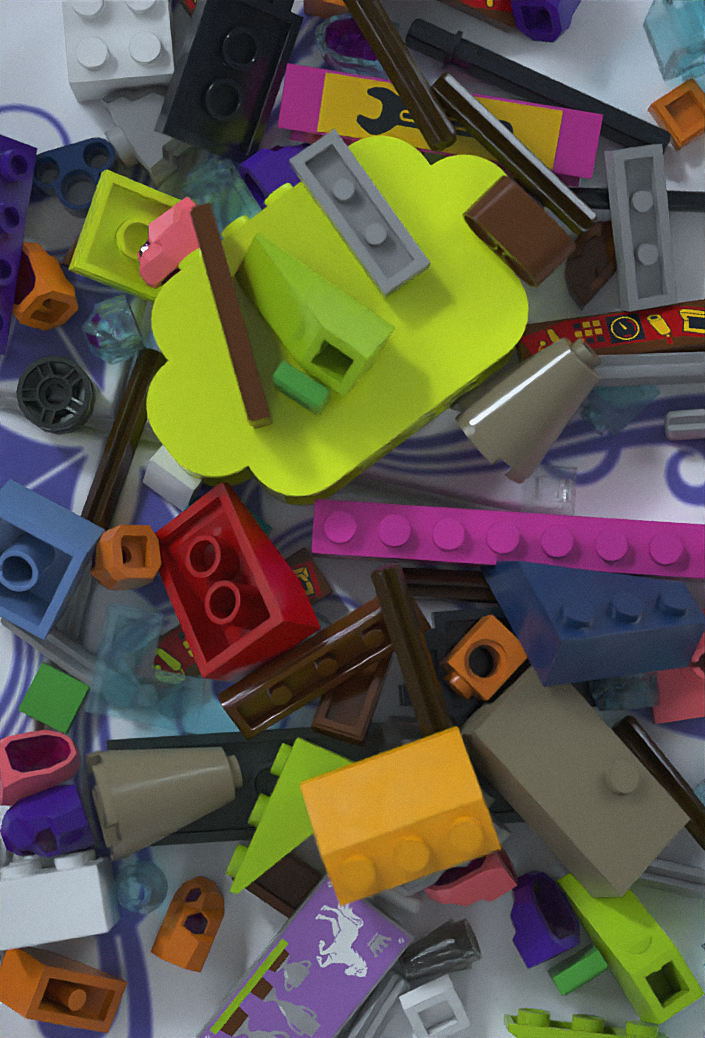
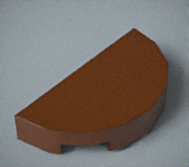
(591, 263)

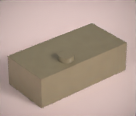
(572, 781)

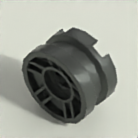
(35, 389)

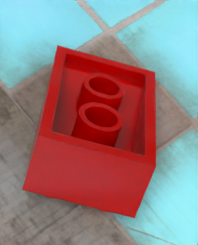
(231, 588)

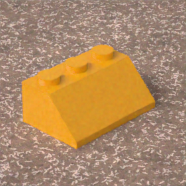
(399, 816)

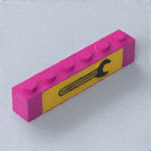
(368, 106)

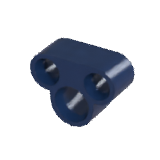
(73, 166)

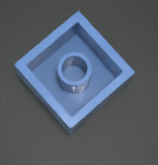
(40, 557)

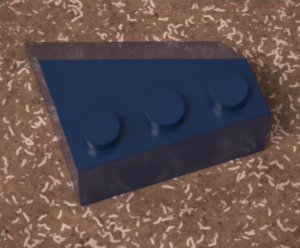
(595, 622)

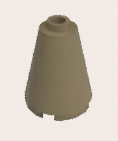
(528, 405)
(157, 792)

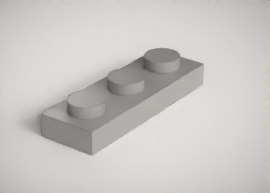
(359, 213)
(641, 227)

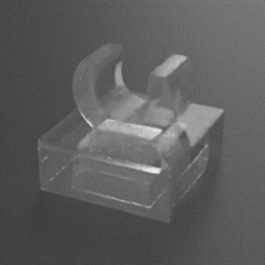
(550, 491)

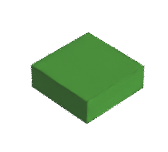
(301, 388)
(54, 698)
(578, 969)

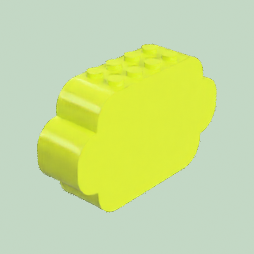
(448, 337)

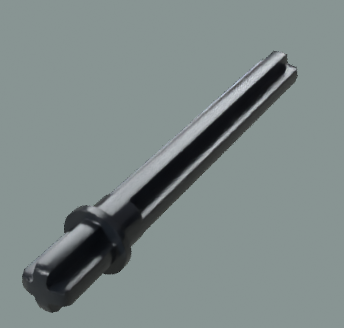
(527, 83)

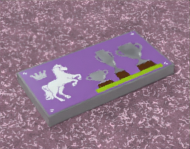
(312, 970)

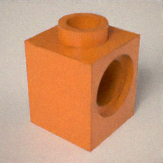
(506, 656)

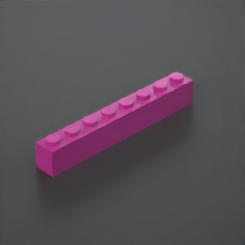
(486, 536)

